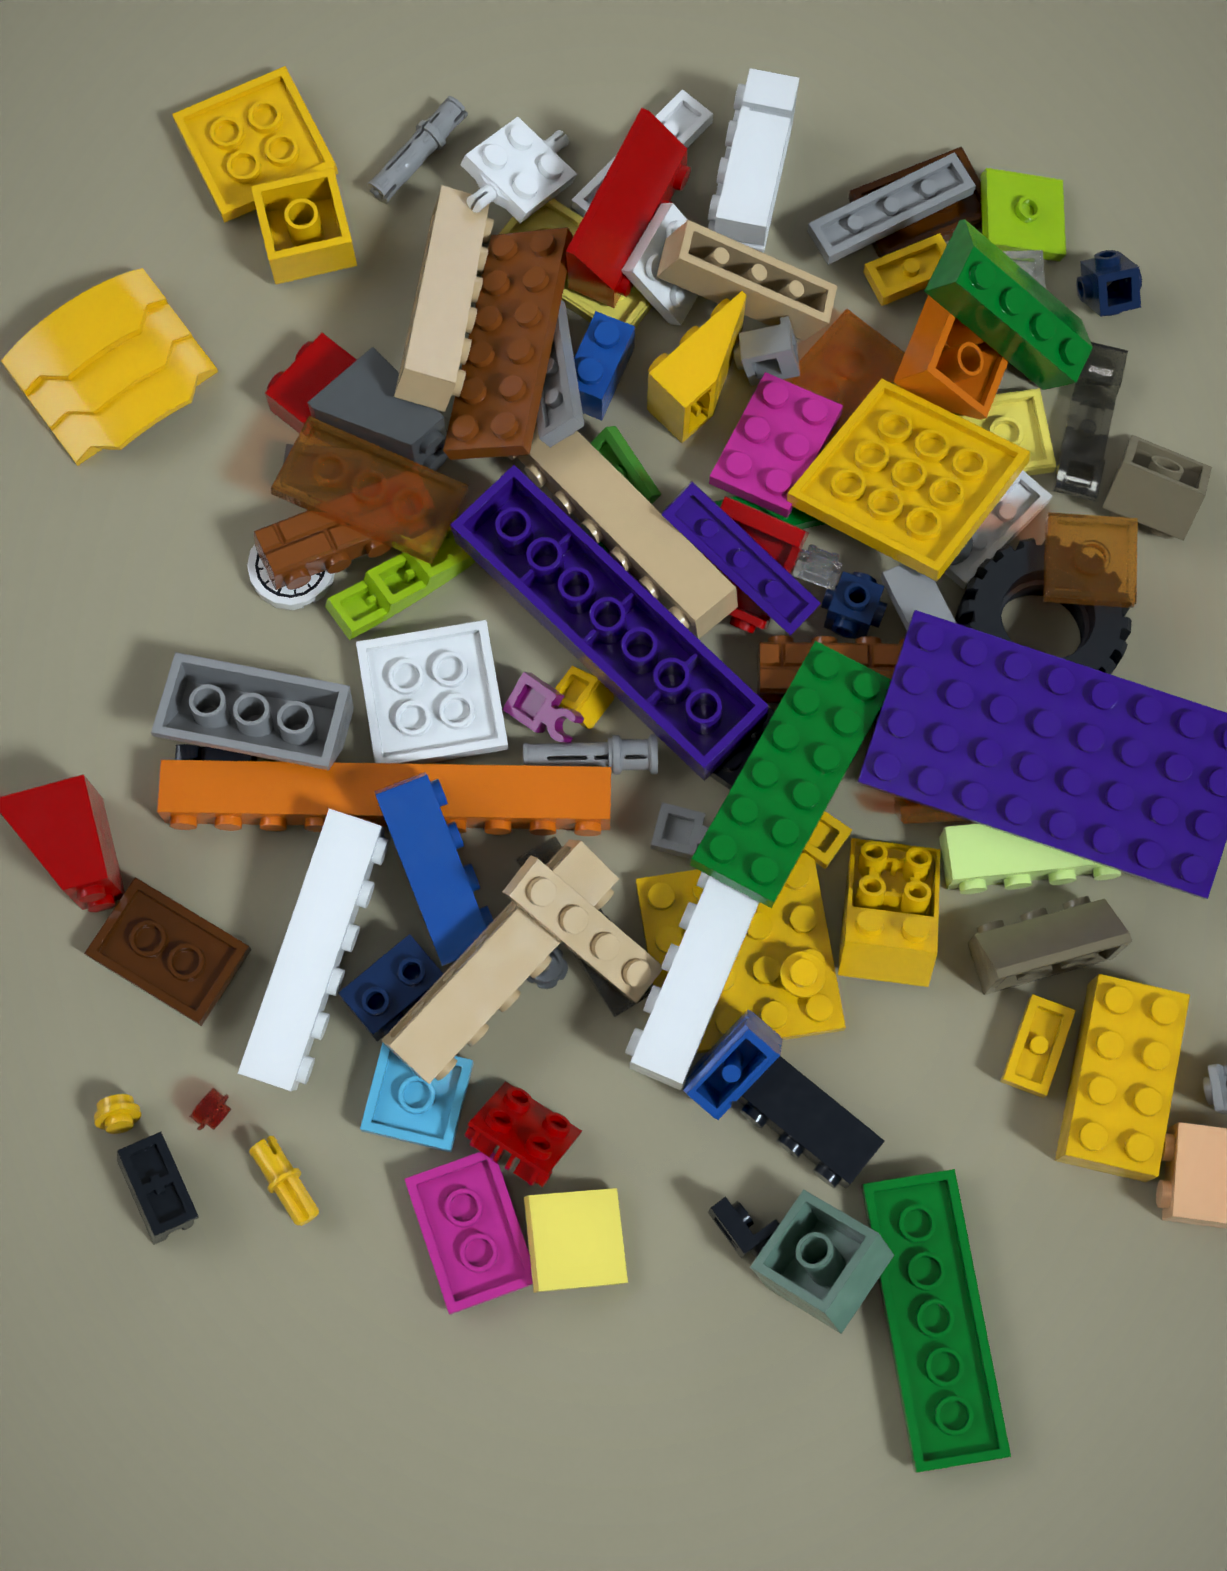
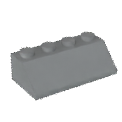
(254, 711)

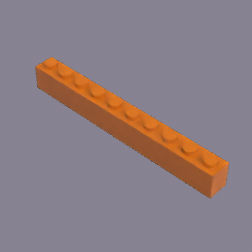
(298, 794)

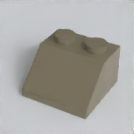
(1157, 488)

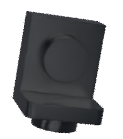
(735, 1224)

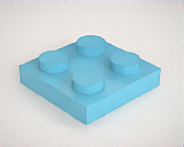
(410, 1108)

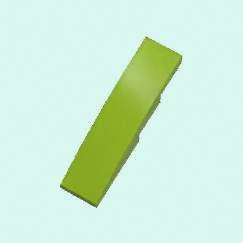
(395, 587)

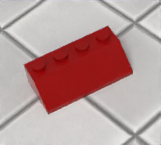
(639, 179)

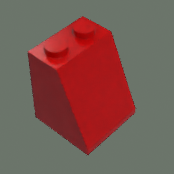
(70, 838)

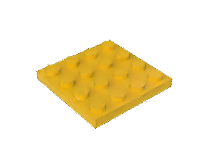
(909, 479)
(754, 982)

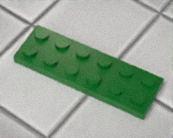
(792, 774)
(936, 1323)

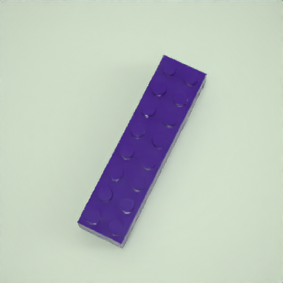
(609, 622)

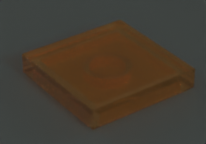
(1090, 560)

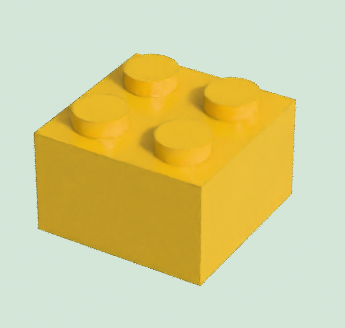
(304, 225)

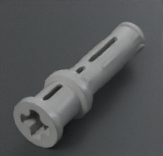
(621, 754)

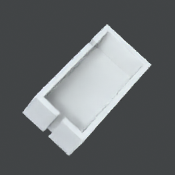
(754, 158)

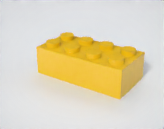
(1122, 1078)

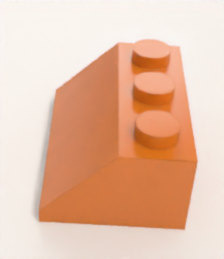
(950, 364)

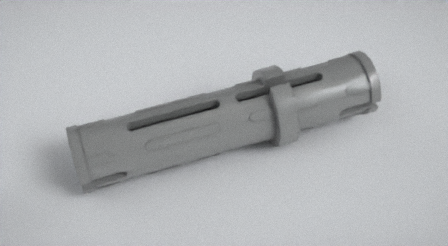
(427, 139)

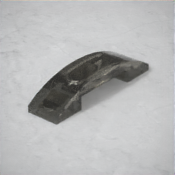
(1089, 423)

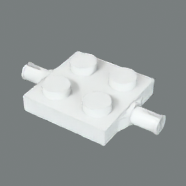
(518, 170)

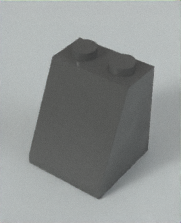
(365, 406)

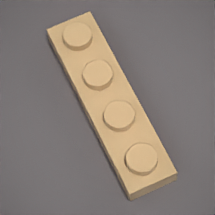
(582, 929)

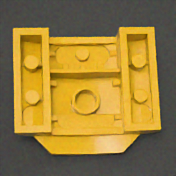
(108, 365)

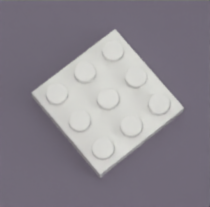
(432, 695)

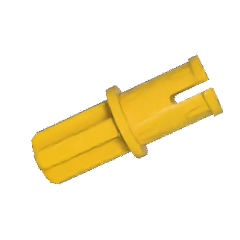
(284, 1180)

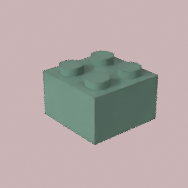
(822, 1261)

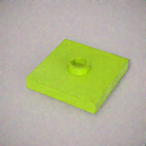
(1023, 212)

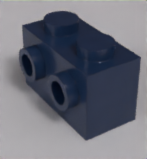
(390, 987)

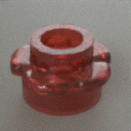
(211, 1110)

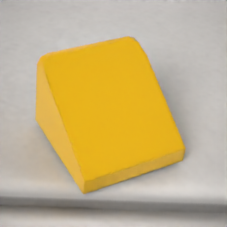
(584, 694)

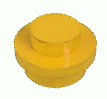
(803, 974)
(117, 1113)

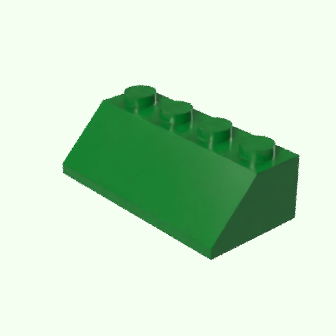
(1009, 309)

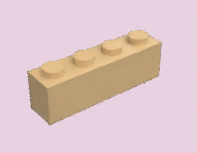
(723, 268)

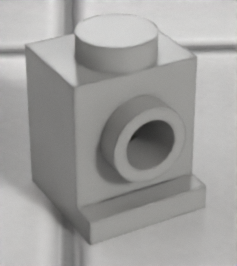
(768, 351)

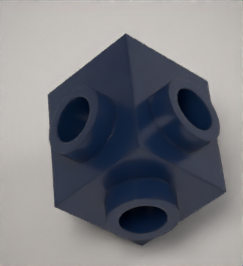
(1109, 283)
(854, 605)

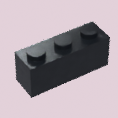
(810, 1123)

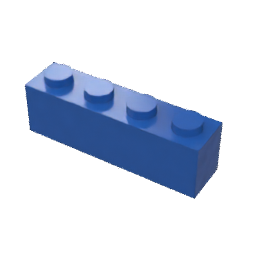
(433, 864)

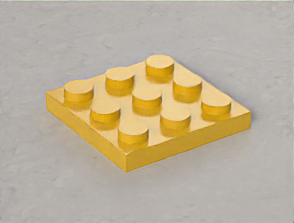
(251, 139)

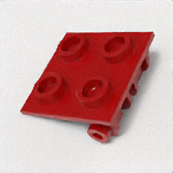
(523, 1130)

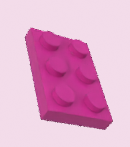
(775, 443)
(470, 1231)

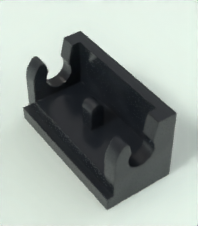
(156, 1187)

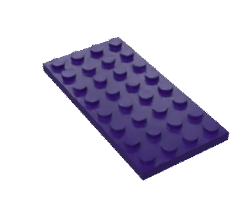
(1054, 754)

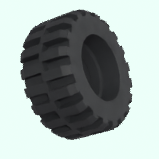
(1022, 574)

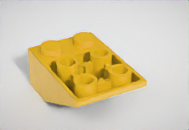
(691, 378)
(890, 913)

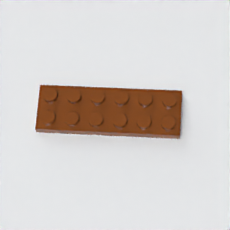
(509, 345)

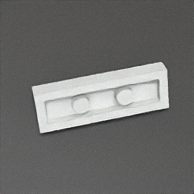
(1007, 519)

